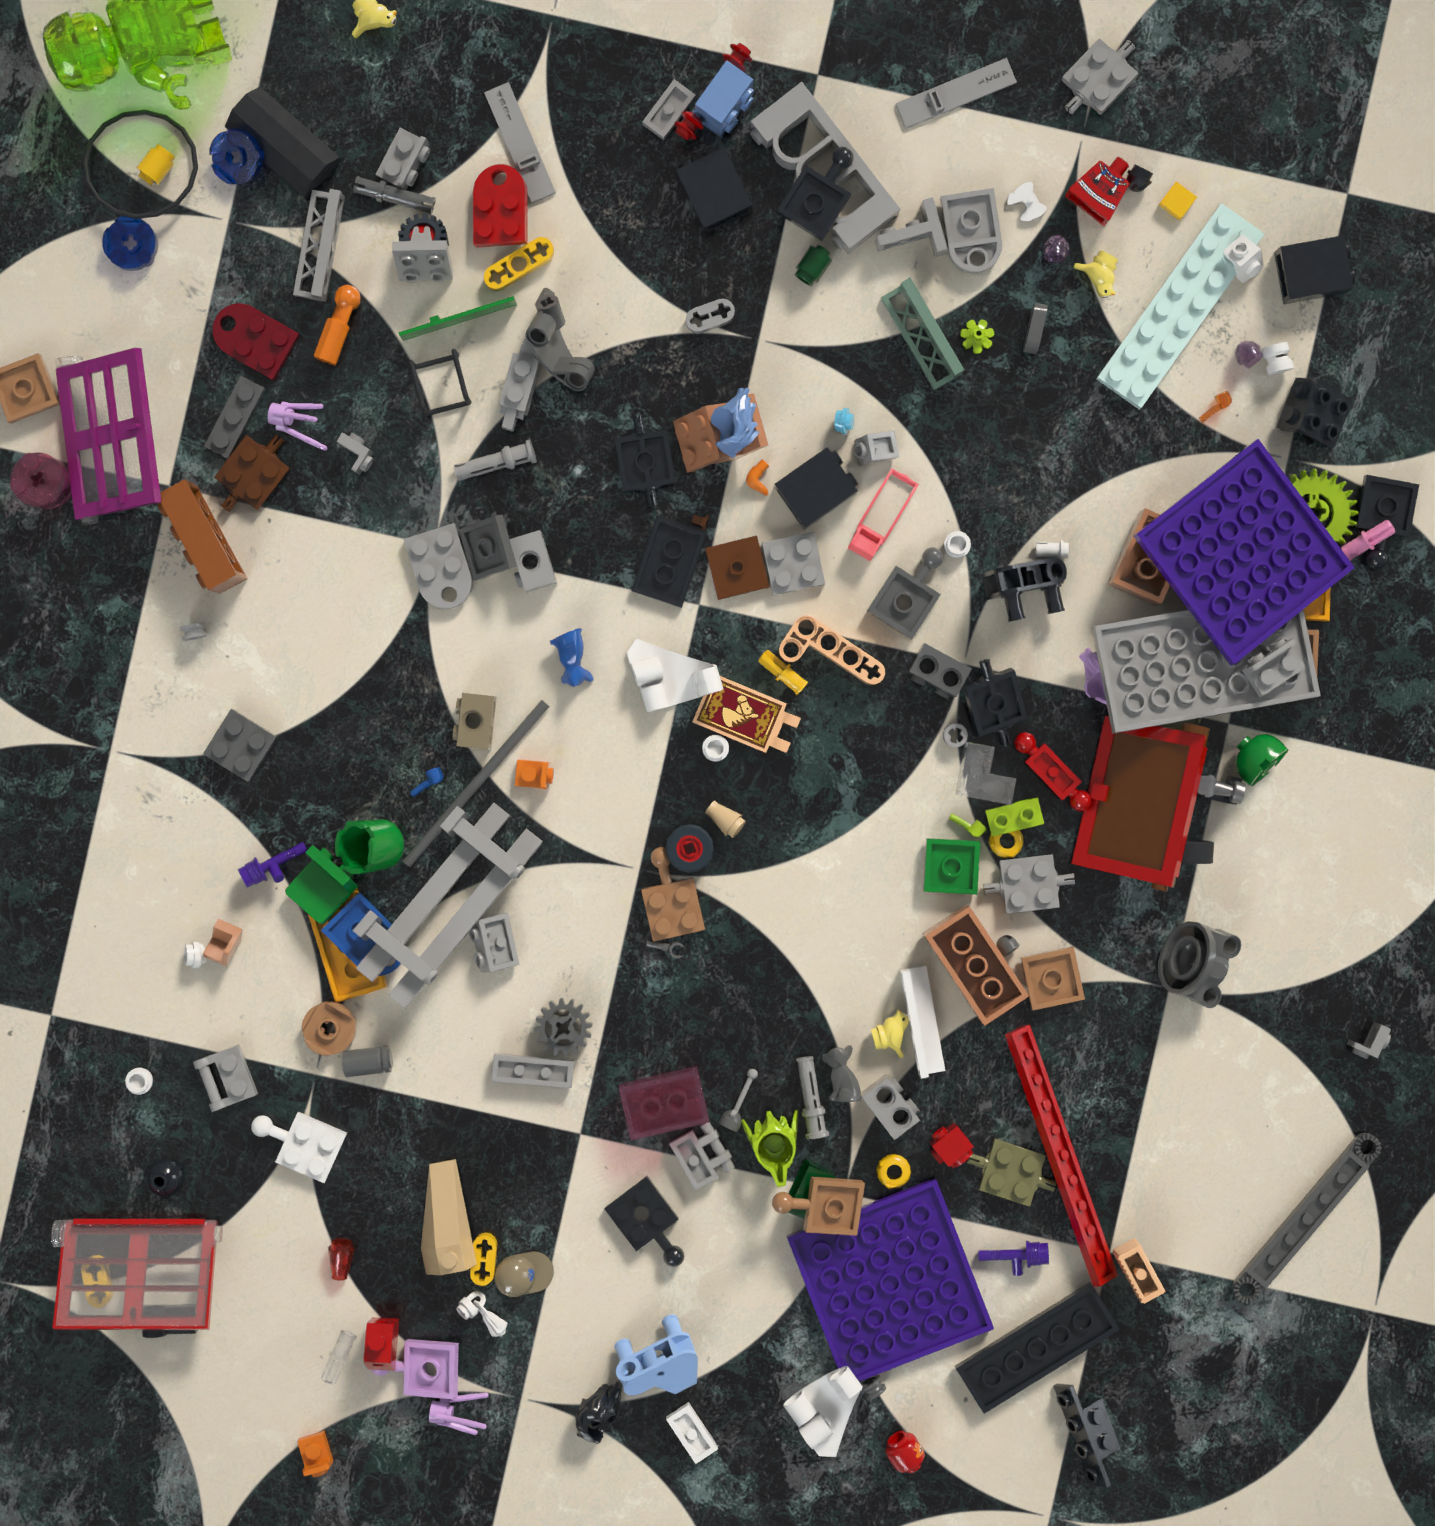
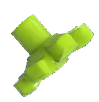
(973, 339)

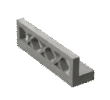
(325, 246)

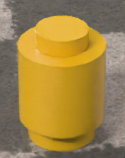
(155, 165)

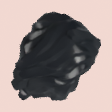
(598, 1412)

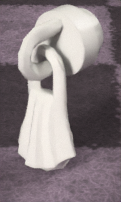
(467, 1310)

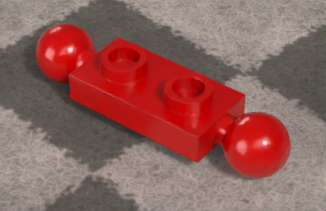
(1053, 771)

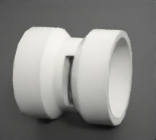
(1280, 364)

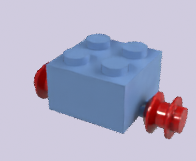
(722, 99)

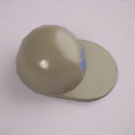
(524, 1274)

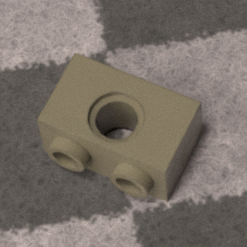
(481, 736)

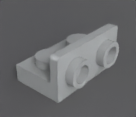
(403, 159)
(1274, 667)
(494, 943)

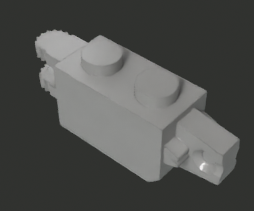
(519, 386)

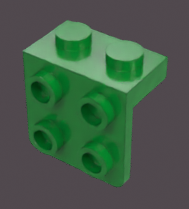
(321, 886)

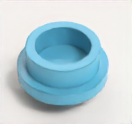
(843, 421)

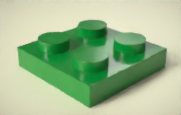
(951, 866)

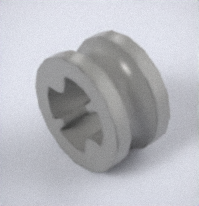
(193, 631)
(963, 733)

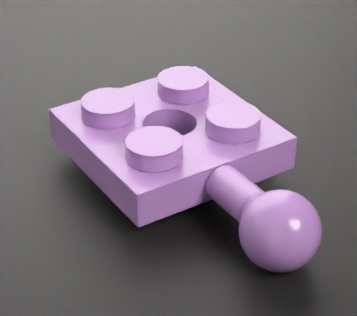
(417, 1380)

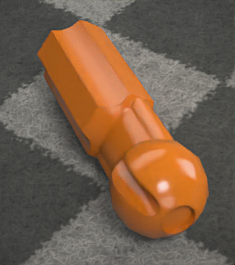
(336, 328)

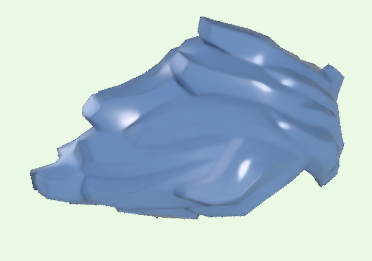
(735, 423)

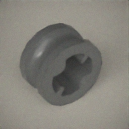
(873, 1387)

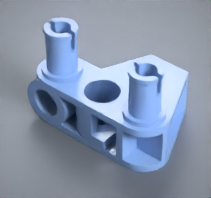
(670, 1371)

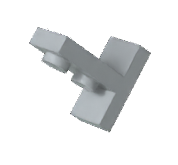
(916, 231)

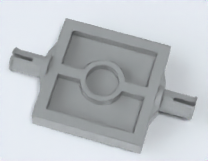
(1099, 76)
(1029, 884)

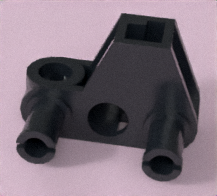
(1016, 579)

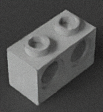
(885, 1109)

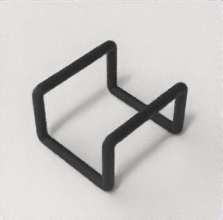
(455, 357)

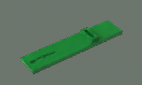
(437, 323)

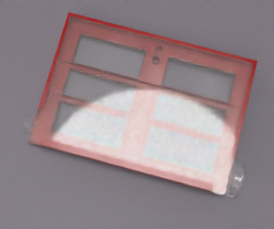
(135, 1273)

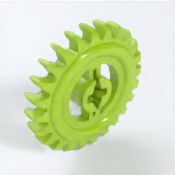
(1335, 497)

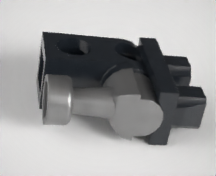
(1229, 792)

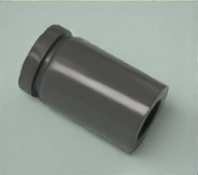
(367, 1061)

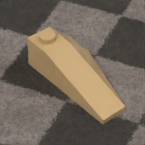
(446, 1229)

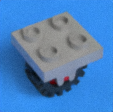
(422, 250)

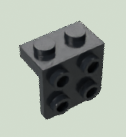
(1315, 411)

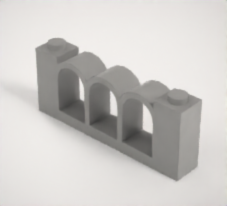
(788, 113)

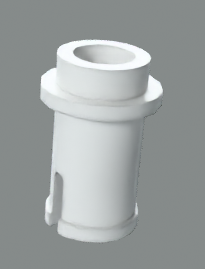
(1052, 550)

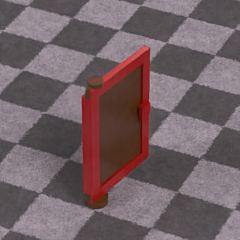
(1142, 802)

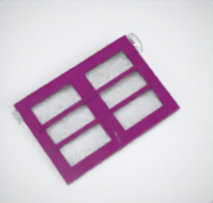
(107, 433)

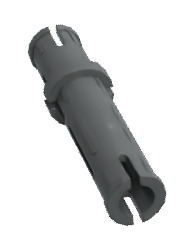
(395, 195)

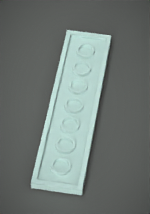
(1177, 309)

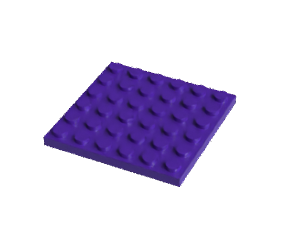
(1244, 552)
(895, 1285)

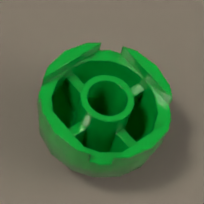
(1258, 757)

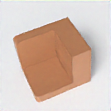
(223, 942)

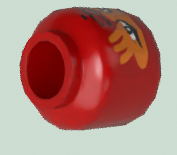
(904, 1452)

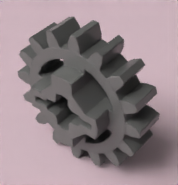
(553, 1018)

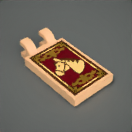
(745, 716)

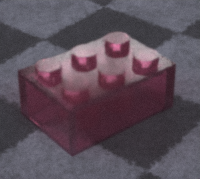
(664, 1103)

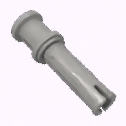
(507, 458)
(813, 1110)

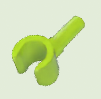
(975, 829)

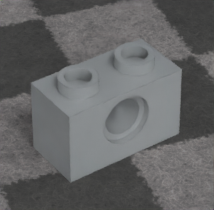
(543, 573)

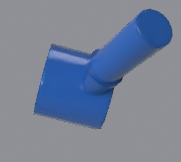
(434, 776)

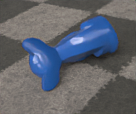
(570, 652)

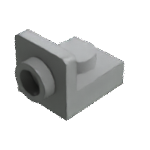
(876, 447)

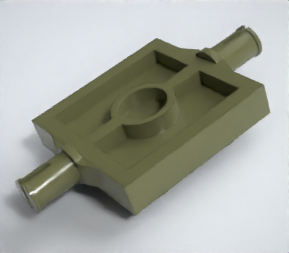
(1011, 1172)

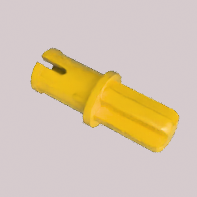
(782, 671)

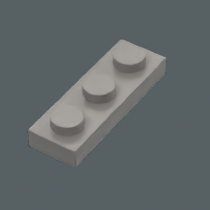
(532, 1070)

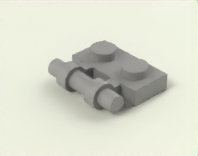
(694, 1159)

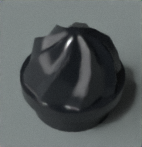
(1138, 178)

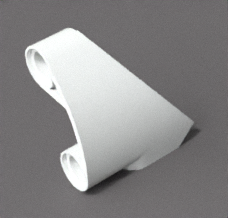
(670, 677)

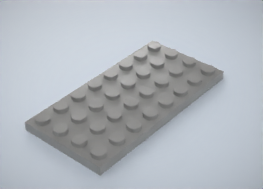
(1173, 672)

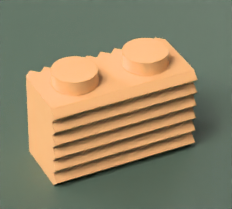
(1138, 1271)

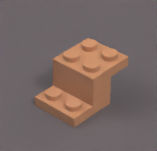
(699, 437)

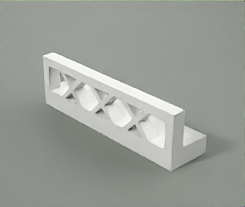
(922, 1020)

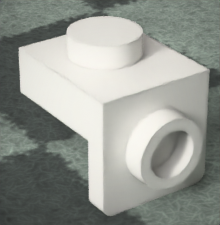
(1245, 257)

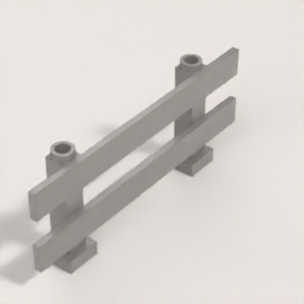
(391, 942)

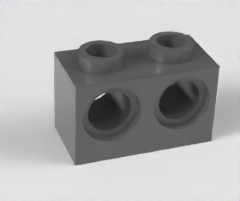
(941, 664)

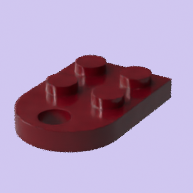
(255, 339)

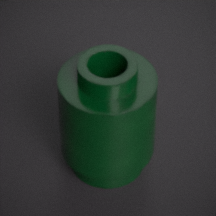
(813, 265)

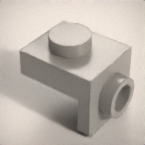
(355, 445)
(1376, 1040)

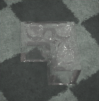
(975, 776)

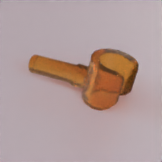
(1223, 401)

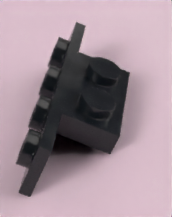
(1090, 1431)

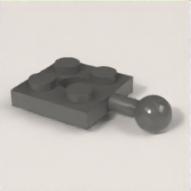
(921, 596)

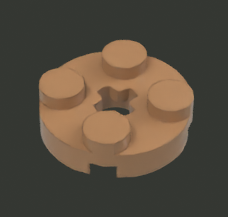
(343, 1022)

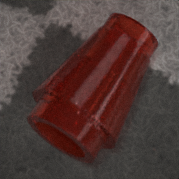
(340, 1258)

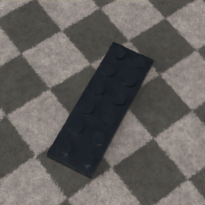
(1037, 1347)

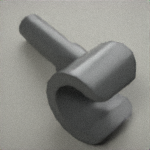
(665, 947)

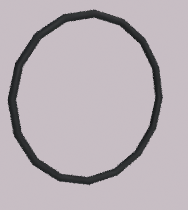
(149, 214)

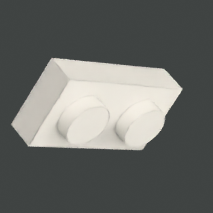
(692, 1432)

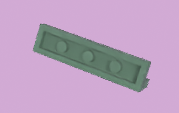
(931, 329)

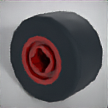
(689, 848)

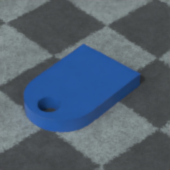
(341, 932)

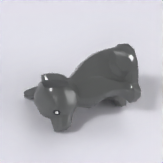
(843, 1079)

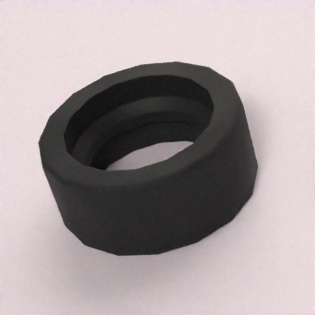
(1198, 852)

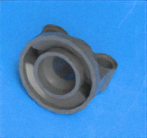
(1197, 961)

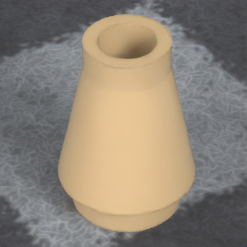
(726, 819)

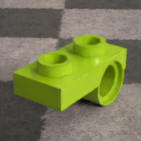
(1015, 816)

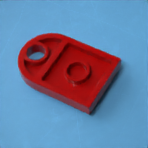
(500, 210)

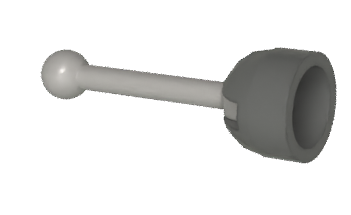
(731, 1118)

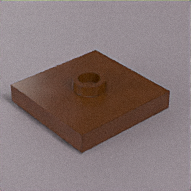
(737, 567)

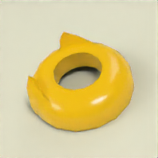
(996, 847)
(885, 1163)

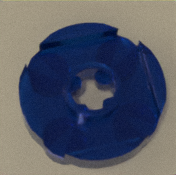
(250, 156)
(119, 232)

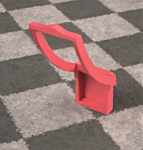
(867, 541)

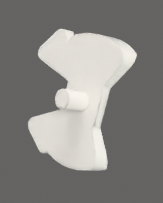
(1034, 208)

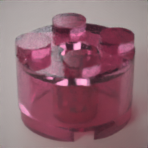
(26, 479)

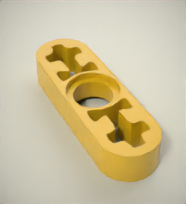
(539, 259)

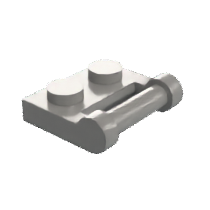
(234, 1076)

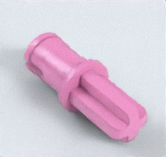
(1368, 539)

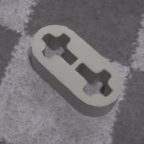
(712, 322)

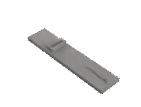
(956, 93)
(520, 142)

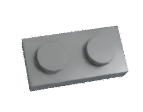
(668, 109)

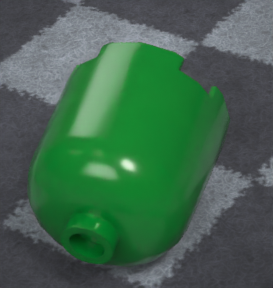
(369, 845)

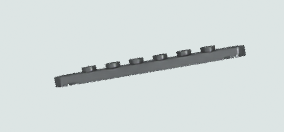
(1306, 1218)

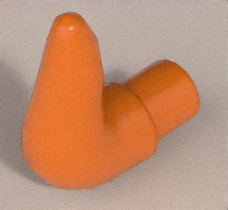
(753, 476)

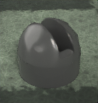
(1007, 944)

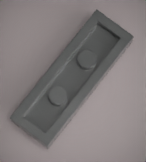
(235, 417)

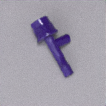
(255, 872)
(1035, 1254)

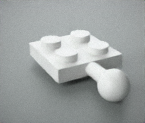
(307, 1147)

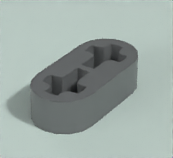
(1035, 328)

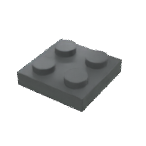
(487, 547)
(240, 745)

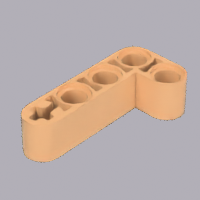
(835, 655)

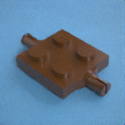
(252, 472)

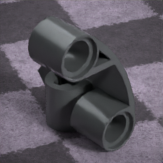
(550, 348)

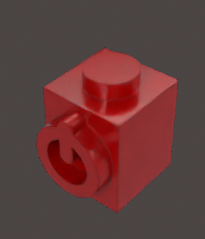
(951, 1146)

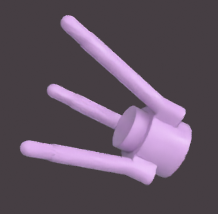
(283, 415)
(443, 1413)

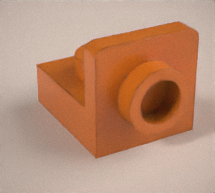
(533, 774)
(315, 1454)

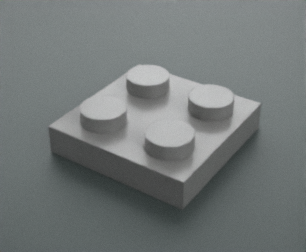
(793, 563)

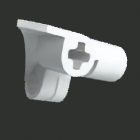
(824, 1409)

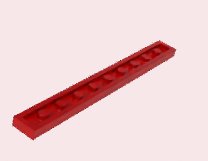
(1061, 1155)

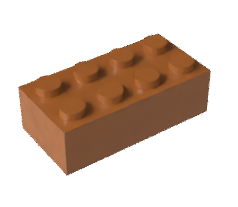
(201, 537)

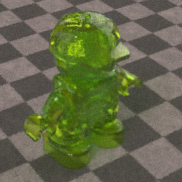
(144, 34)

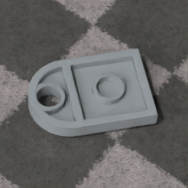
(971, 228)
(440, 564)

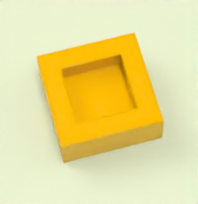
(1177, 200)

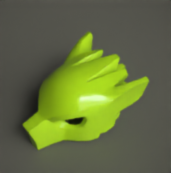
(774, 1144)

